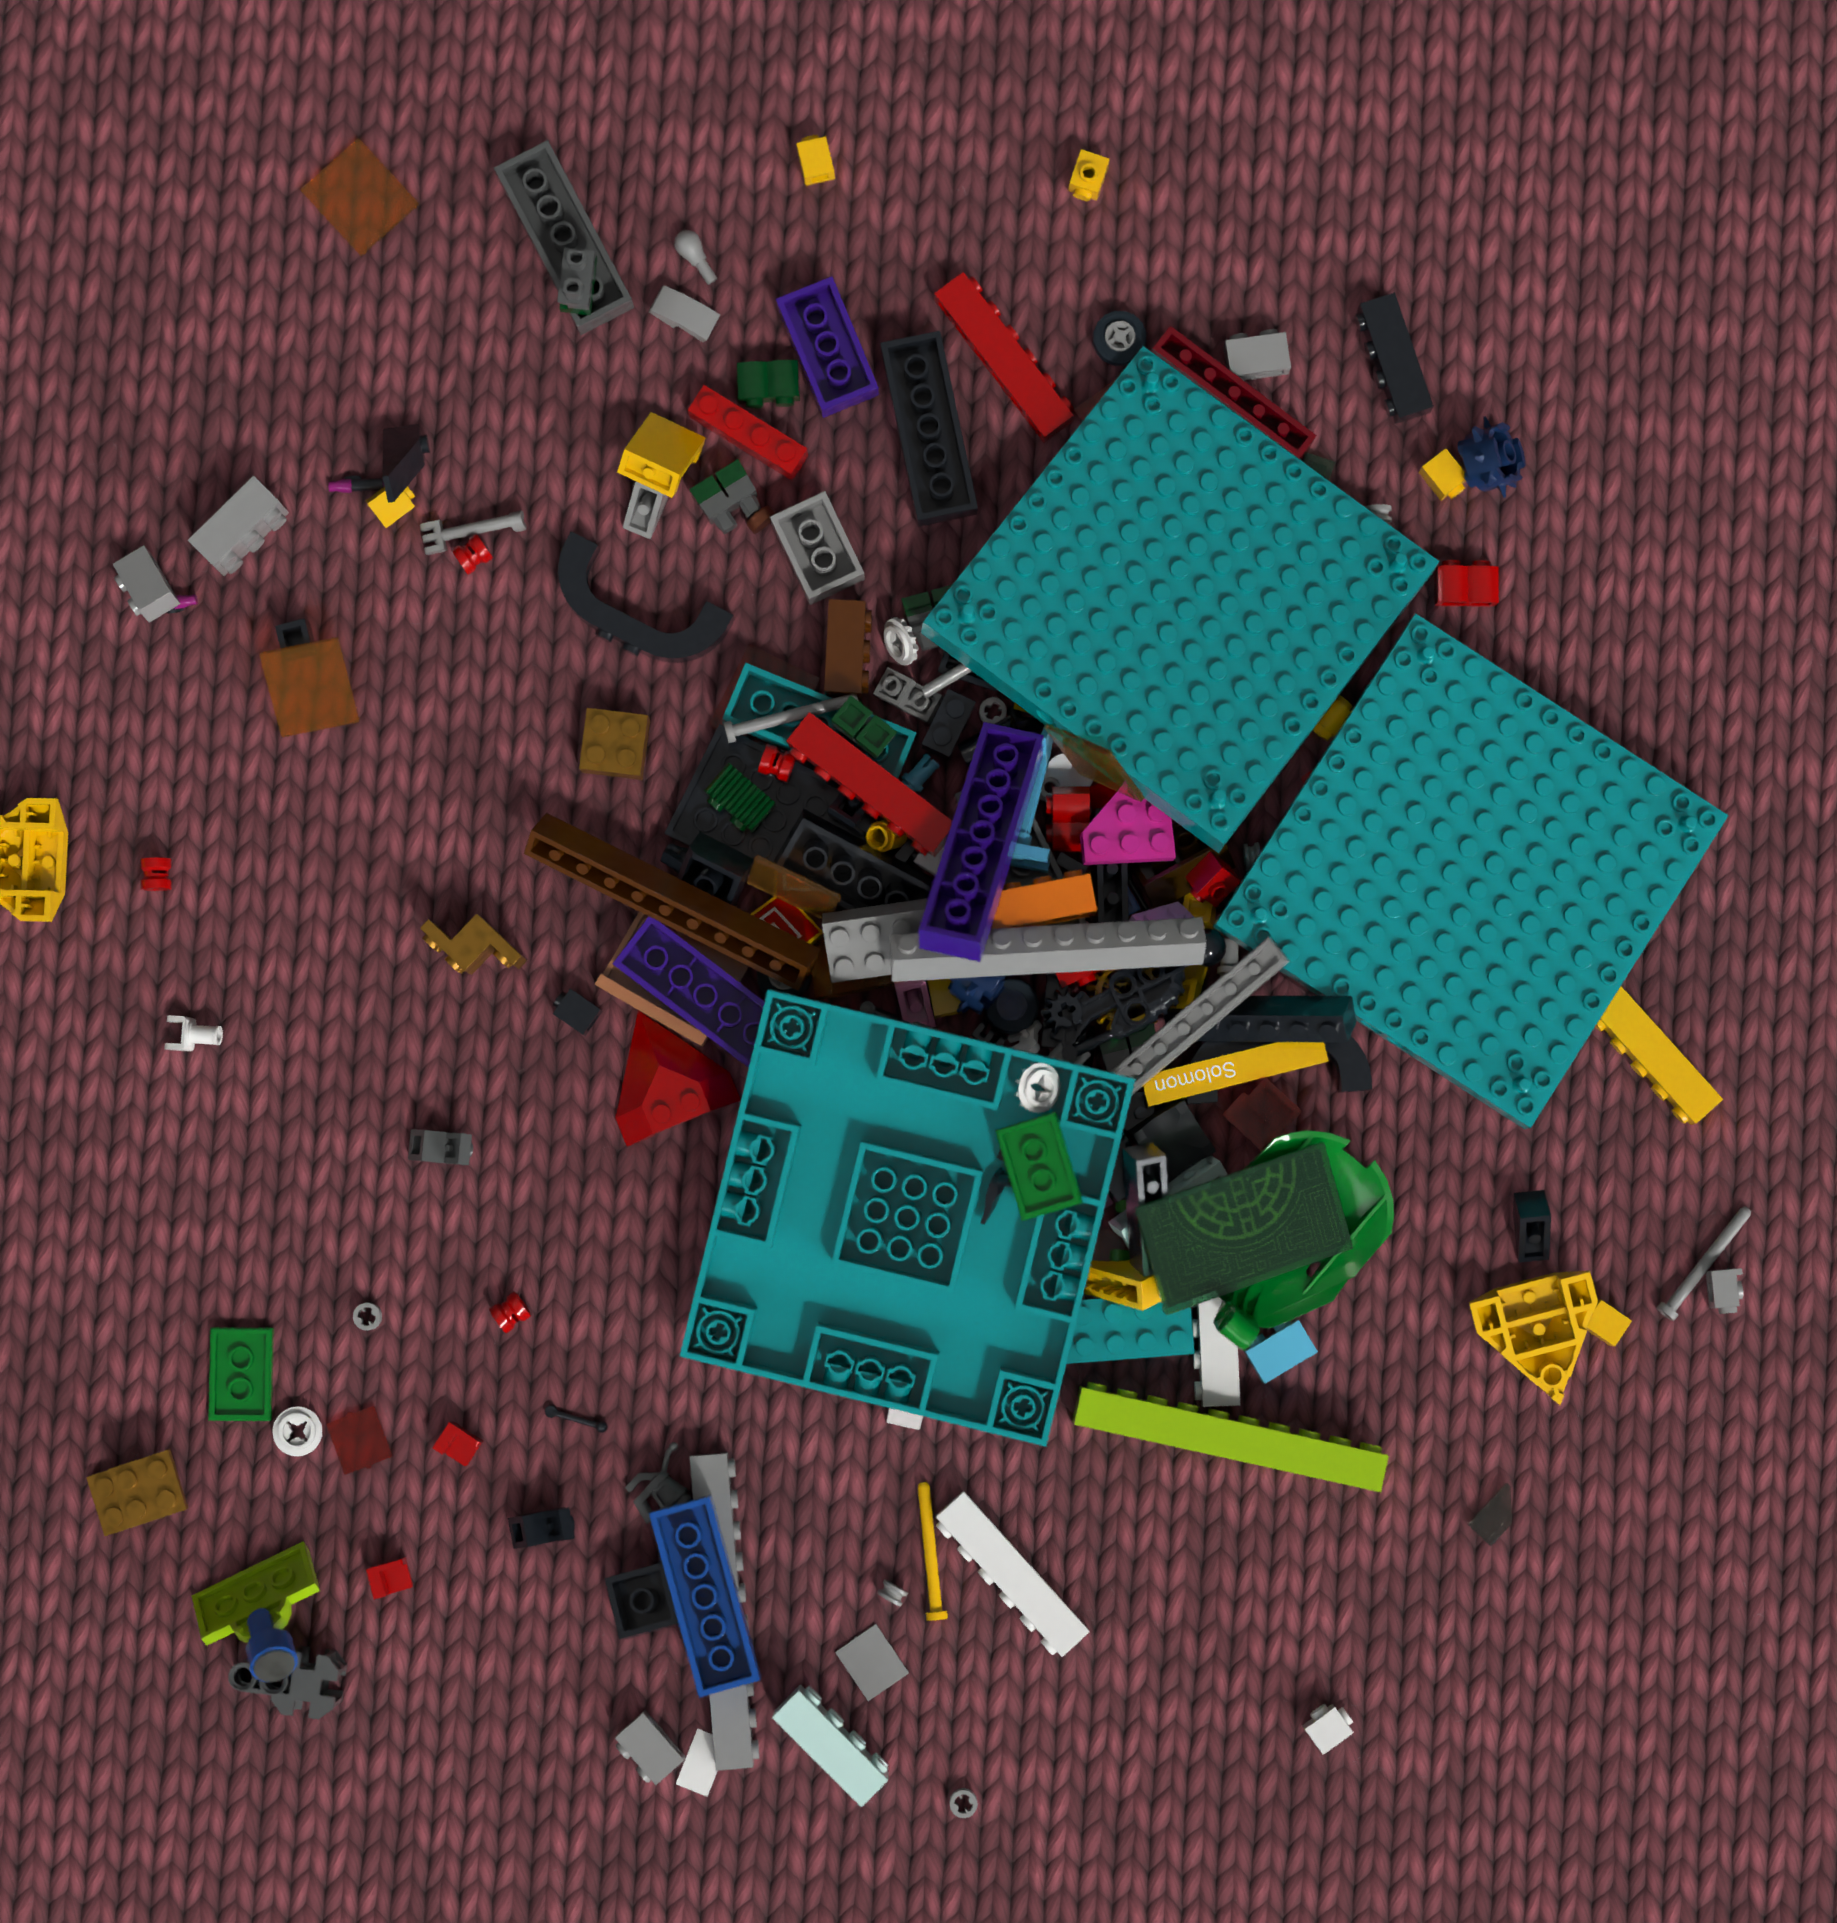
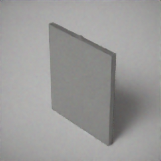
(872, 1662)

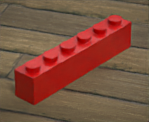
(1004, 357)
(871, 784)

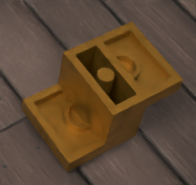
(472, 945)
(137, 1492)

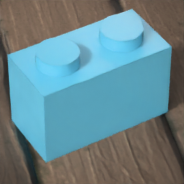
(1280, 1350)

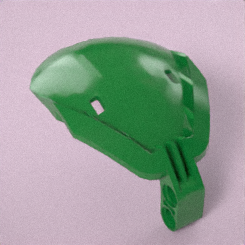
(1369, 1219)

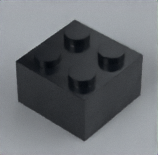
(641, 1601)

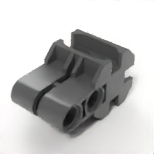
(306, 1683)

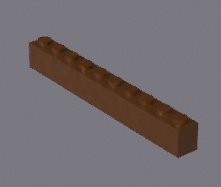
(672, 901)

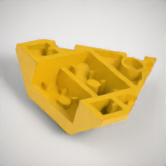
(33, 859)
(1539, 1325)

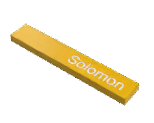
(1232, 1070)

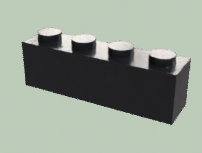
(1394, 358)
(1109, 889)
(1144, 1182)

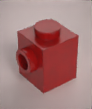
(1212, 879)

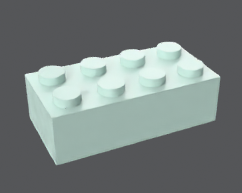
(831, 1745)

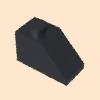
(1531, 1225)

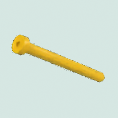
(930, 1554)

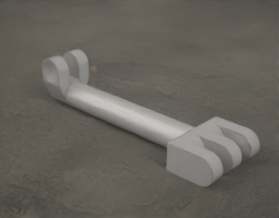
(441, 535)

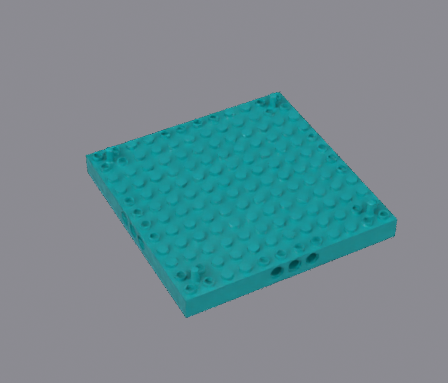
(1180, 597)
(1472, 871)
(856, 1211)

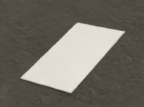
(904, 1419)
(699, 1766)

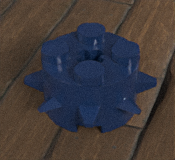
(1492, 457)
(976, 992)

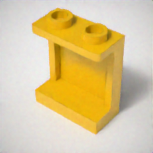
(660, 454)

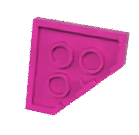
(1128, 834)

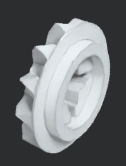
(904, 651)
(1046, 1077)
(282, 1431)

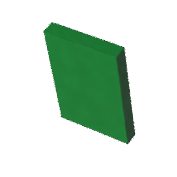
(1039, 1166)
(241, 1374)

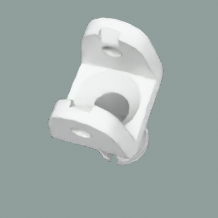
(194, 1034)

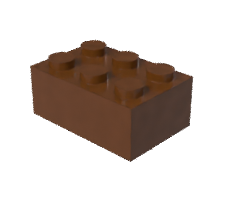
(847, 648)

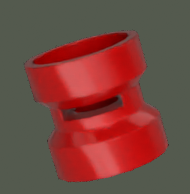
(465, 557)
(783, 766)
(155, 881)
(510, 1312)

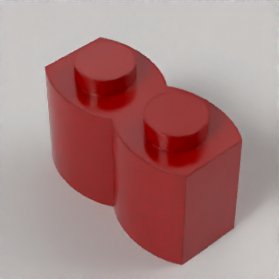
(1466, 585)
(1069, 817)

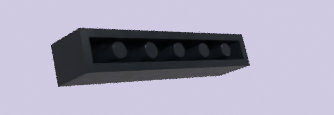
(1284, 1020)

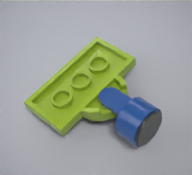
(257, 1608)

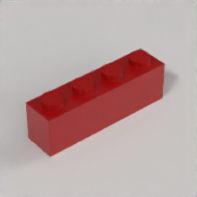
(748, 432)

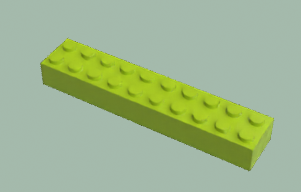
(1229, 1438)

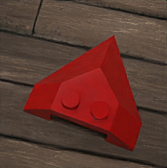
(667, 1083)

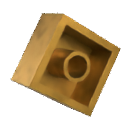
(614, 743)

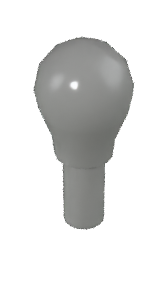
(690, 248)

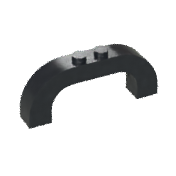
(684, 646)
(1348, 1058)

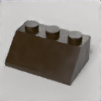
(1165, 880)

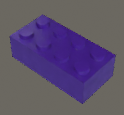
(827, 347)

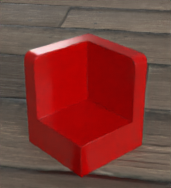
(457, 1443)
(389, 1577)

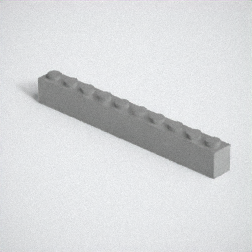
(1058, 950)
(729, 1708)

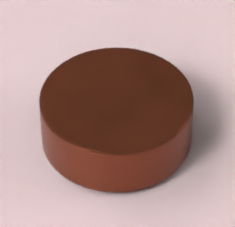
(760, 519)

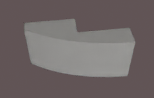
(683, 311)
(907, 696)

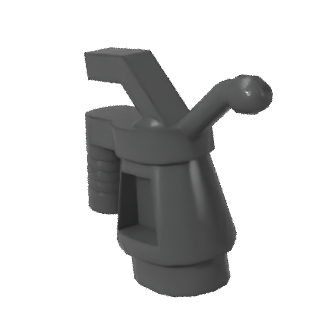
(662, 1487)

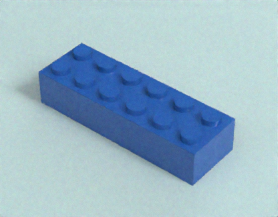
(705, 1596)

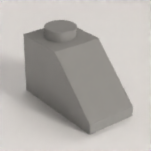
(644, 510)

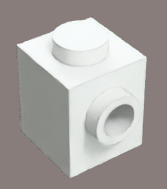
(1328, 1727)

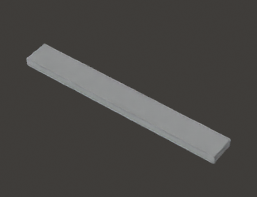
(1203, 1013)

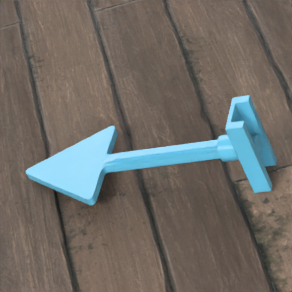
(1025, 855)

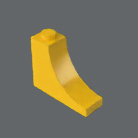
(1121, 1284)

